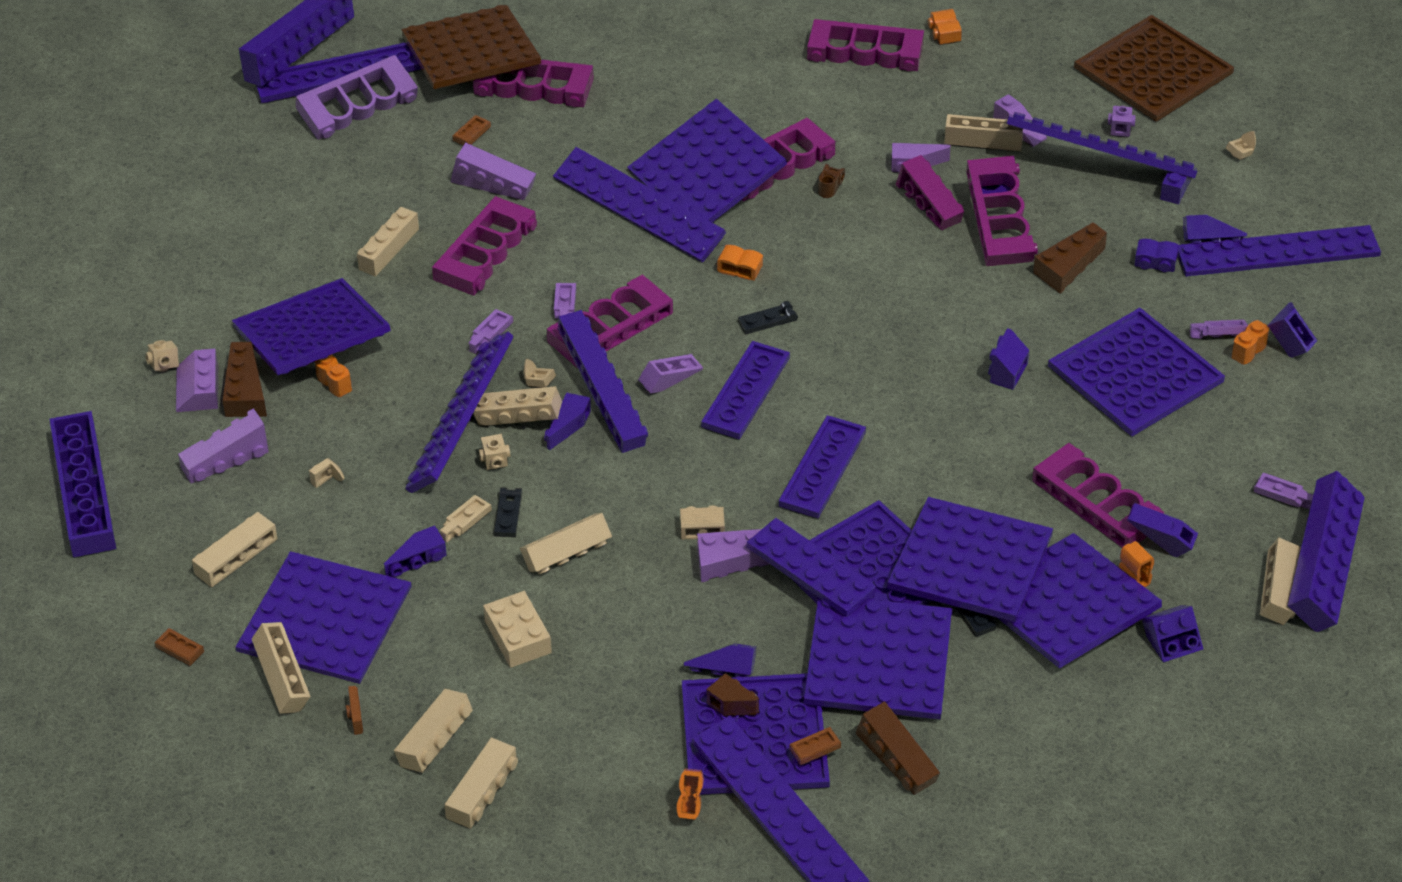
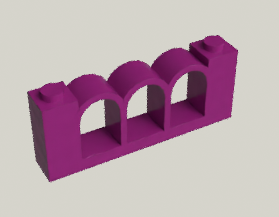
(906, 58)
(573, 94)
(810, 137)
(1000, 172)
(470, 278)
(640, 291)
(1070, 461)

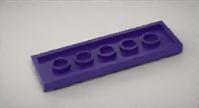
(745, 390)
(822, 466)
(811, 567)

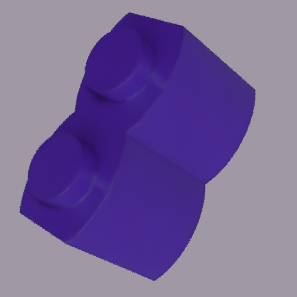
(1156, 255)

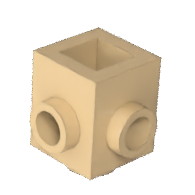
(162, 355)
(494, 451)

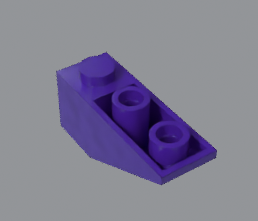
(1208, 228)
(572, 416)
(1164, 530)
(416, 551)
(731, 658)

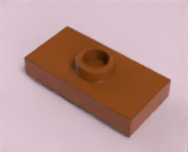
(471, 130)
(179, 646)
(354, 711)
(815, 745)

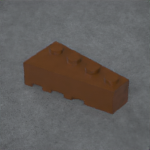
(1070, 257)
(242, 383)
(896, 748)

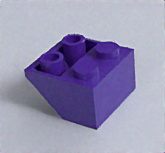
(1292, 331)
(1008, 360)
(1173, 632)

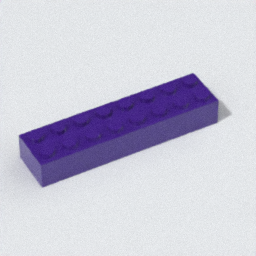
(292, 38)
(82, 484)
(1326, 552)

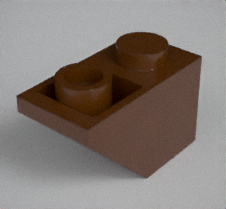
(731, 697)

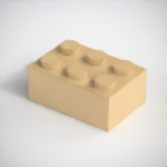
(517, 629)

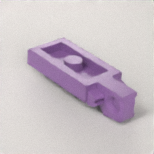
(564, 299)
(493, 325)
(1217, 328)
(1283, 491)

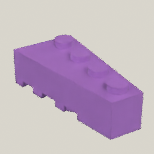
(490, 173)
(225, 448)
(726, 553)

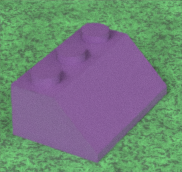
(197, 382)

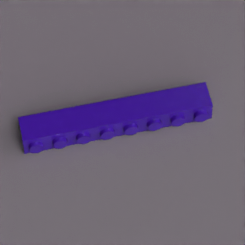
(602, 382)

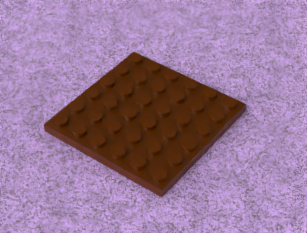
(470, 46)
(1153, 67)

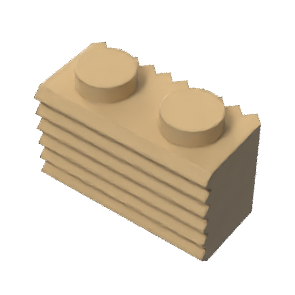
(701, 520)

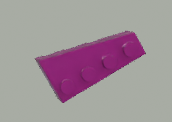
(929, 192)

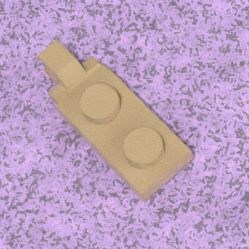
(464, 517)

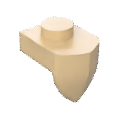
(1243, 146)
(537, 376)
(324, 471)

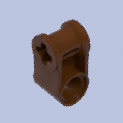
(830, 181)

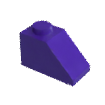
(1174, 187)

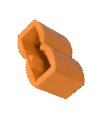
(945, 26)
(740, 262)
(1250, 342)
(333, 375)
(1137, 563)
(690, 786)

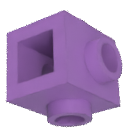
(1122, 117)

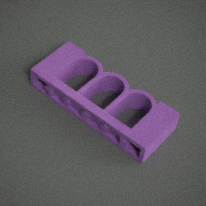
(324, 124)

